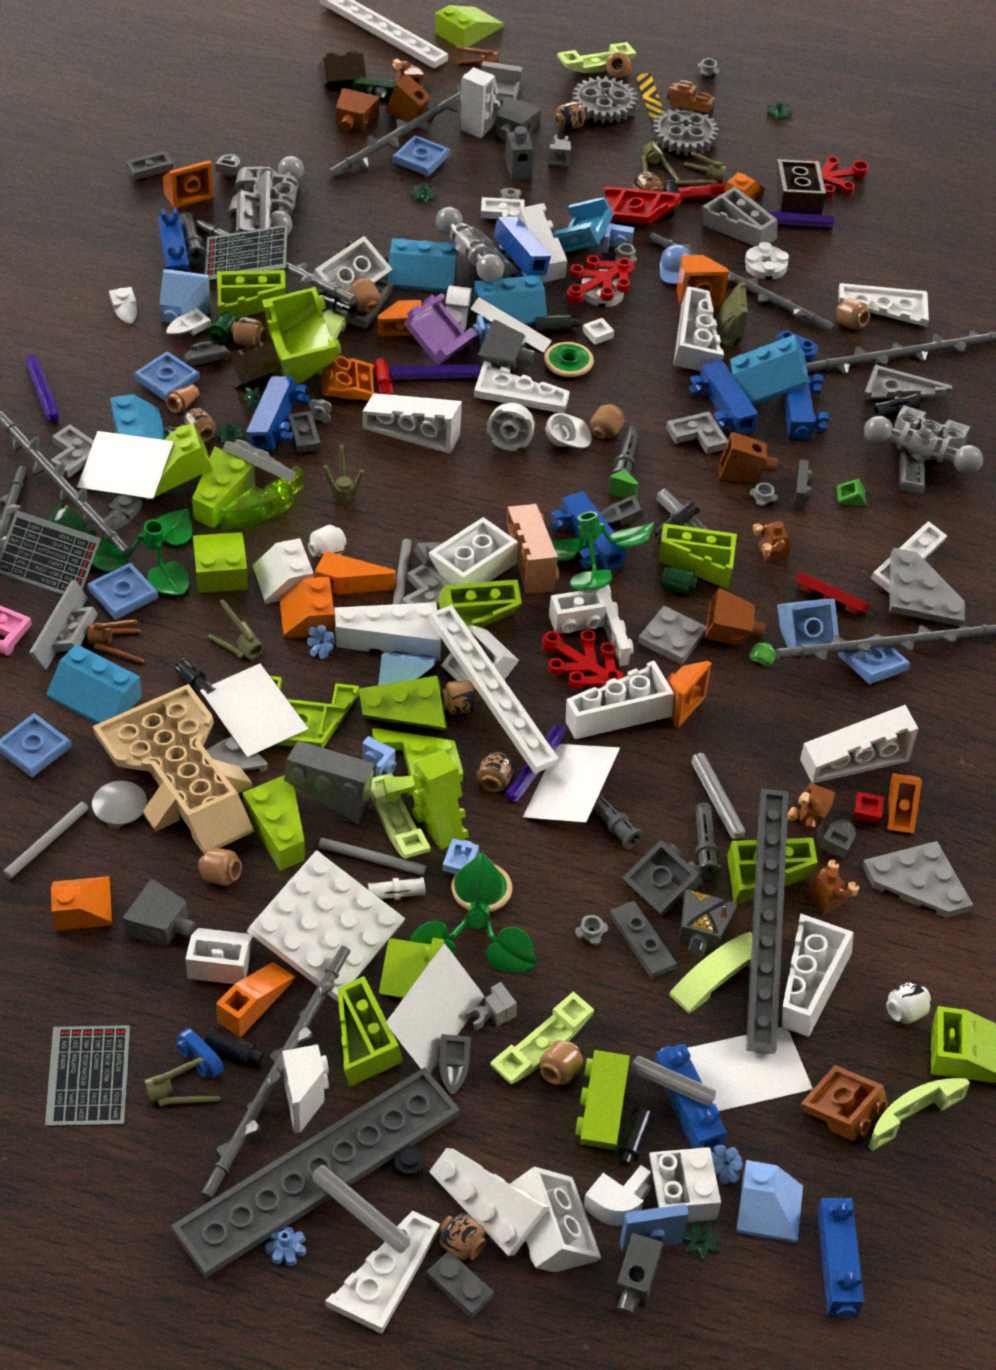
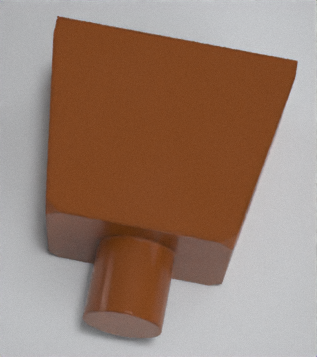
(408, 100)
(356, 110)
(745, 460)
(731, 619)

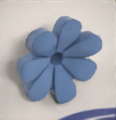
(321, 641)
(726, 1163)
(285, 1246)

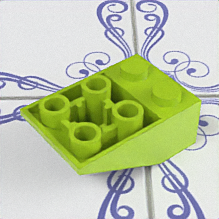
(963, 1045)

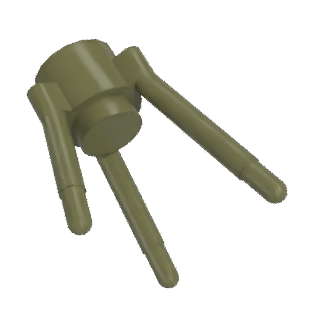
(653, 155)
(715, 172)
(343, 488)
(247, 643)
(160, 1086)

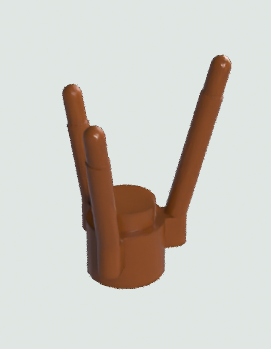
(488, 56)
(101, 633)

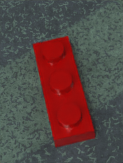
(812, 584)

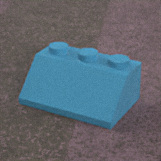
(422, 265)
(518, 297)
(771, 370)
(136, 417)
(93, 686)

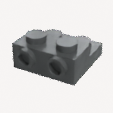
(663, 877)

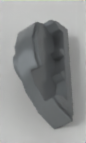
(204, 353)

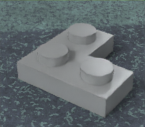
(698, 427)
(75, 447)
(428, 585)

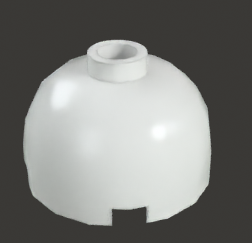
(511, 426)

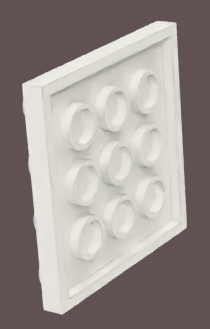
(321, 913)

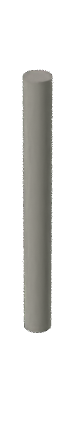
(402, 571)
(45, 840)
(372, 856)

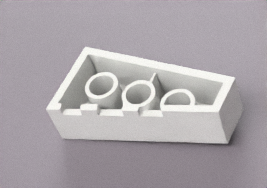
(697, 333)
(415, 420)
(388, 628)
(621, 703)
(861, 747)
(815, 968)

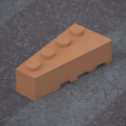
(535, 549)

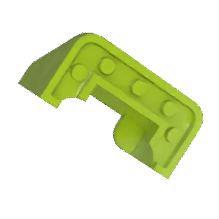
(300, 333)

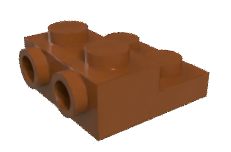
(685, 96)
(846, 1102)

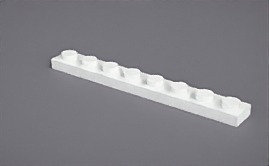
(388, 31)
(493, 689)

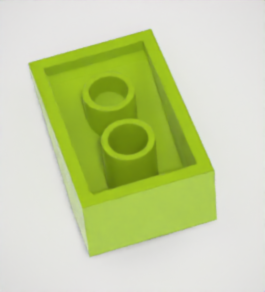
(464, 25)
(186, 459)
(220, 562)

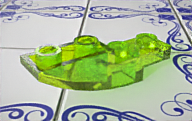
(260, 504)

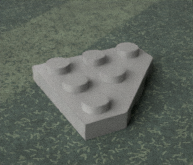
(921, 591)
(920, 877)

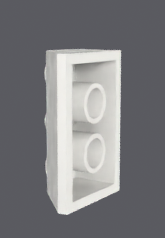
(353, 262)
(475, 554)
(563, 1234)

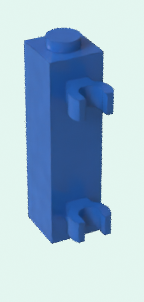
(173, 242)
(521, 246)
(727, 396)
(799, 410)
(271, 415)
(607, 555)
(698, 1121)
(840, 1257)

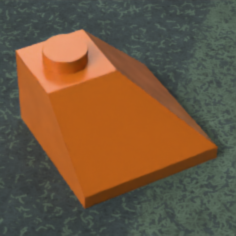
(689, 689)
(81, 903)

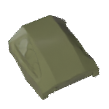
(733, 316)

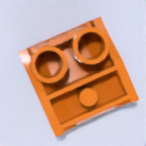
(348, 379)

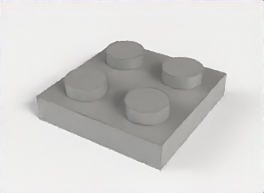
(672, 635)

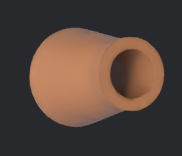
(180, 399)

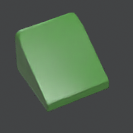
(623, 485)
(851, 493)

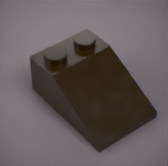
(800, 187)

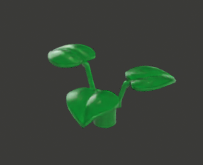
(174, 530)
(591, 530)
(482, 886)

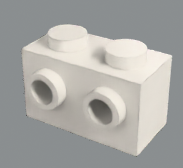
(577, 611)

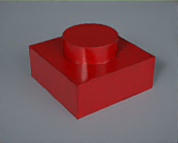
(868, 807)

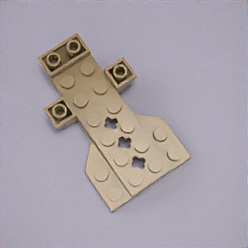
(168, 742)

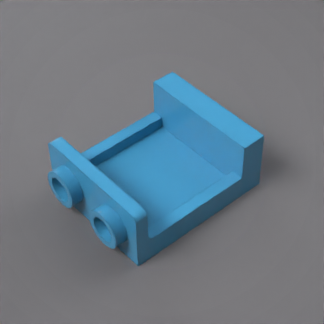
(587, 224)

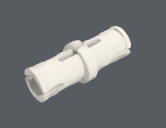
(398, 888)

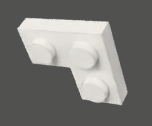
(498, 207)

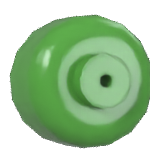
(763, 654)

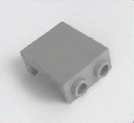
(507, 79)

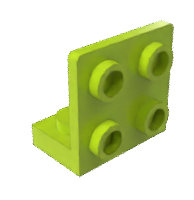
(405, 964)

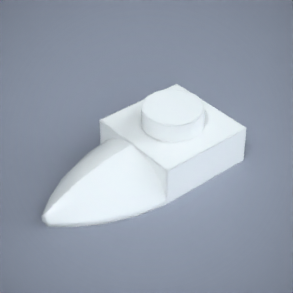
(124, 304)
(190, 322)

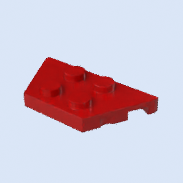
(639, 205)

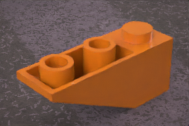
(354, 575)
(252, 997)

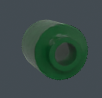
(221, 328)
(679, 580)

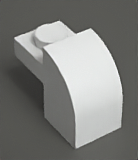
(459, 304)
(611, 1201)

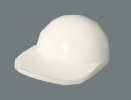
(568, 430)

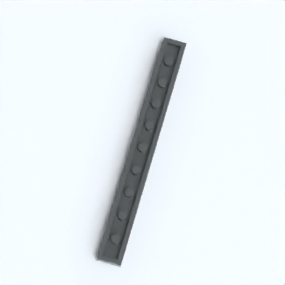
(767, 922)

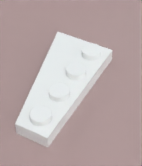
(889, 302)
(506, 387)
(497, 1206)
(382, 1280)

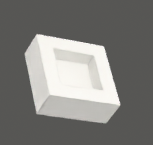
(598, 331)

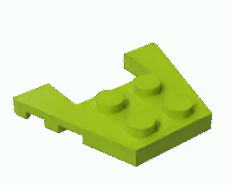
(320, 718)
(414, 748)

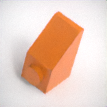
(746, 185)
(392, 319)
(903, 802)

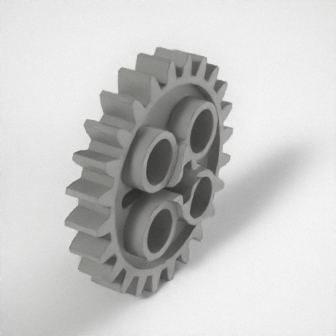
(605, 99)
(685, 131)

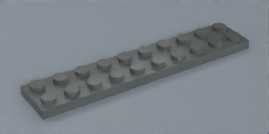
(285, 1187)

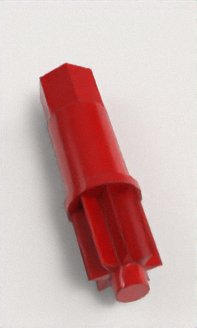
(702, 192)
(384, 382)

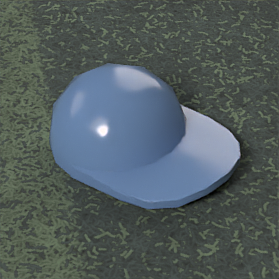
(670, 263)

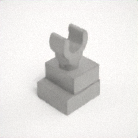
(560, 152)
(498, 1006)

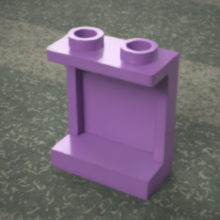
(437, 330)

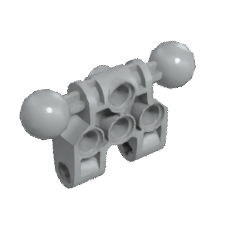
(282, 193)
(475, 246)
(926, 439)

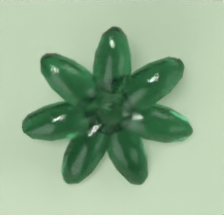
(779, 109)
(423, 191)
(252, 397)
(229, 431)
(702, 1239)

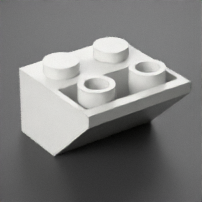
(218, 955)
(687, 1179)

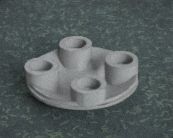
(119, 803)

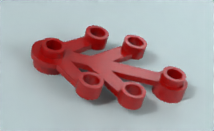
(858, 171)
(621, 267)
(553, 644)

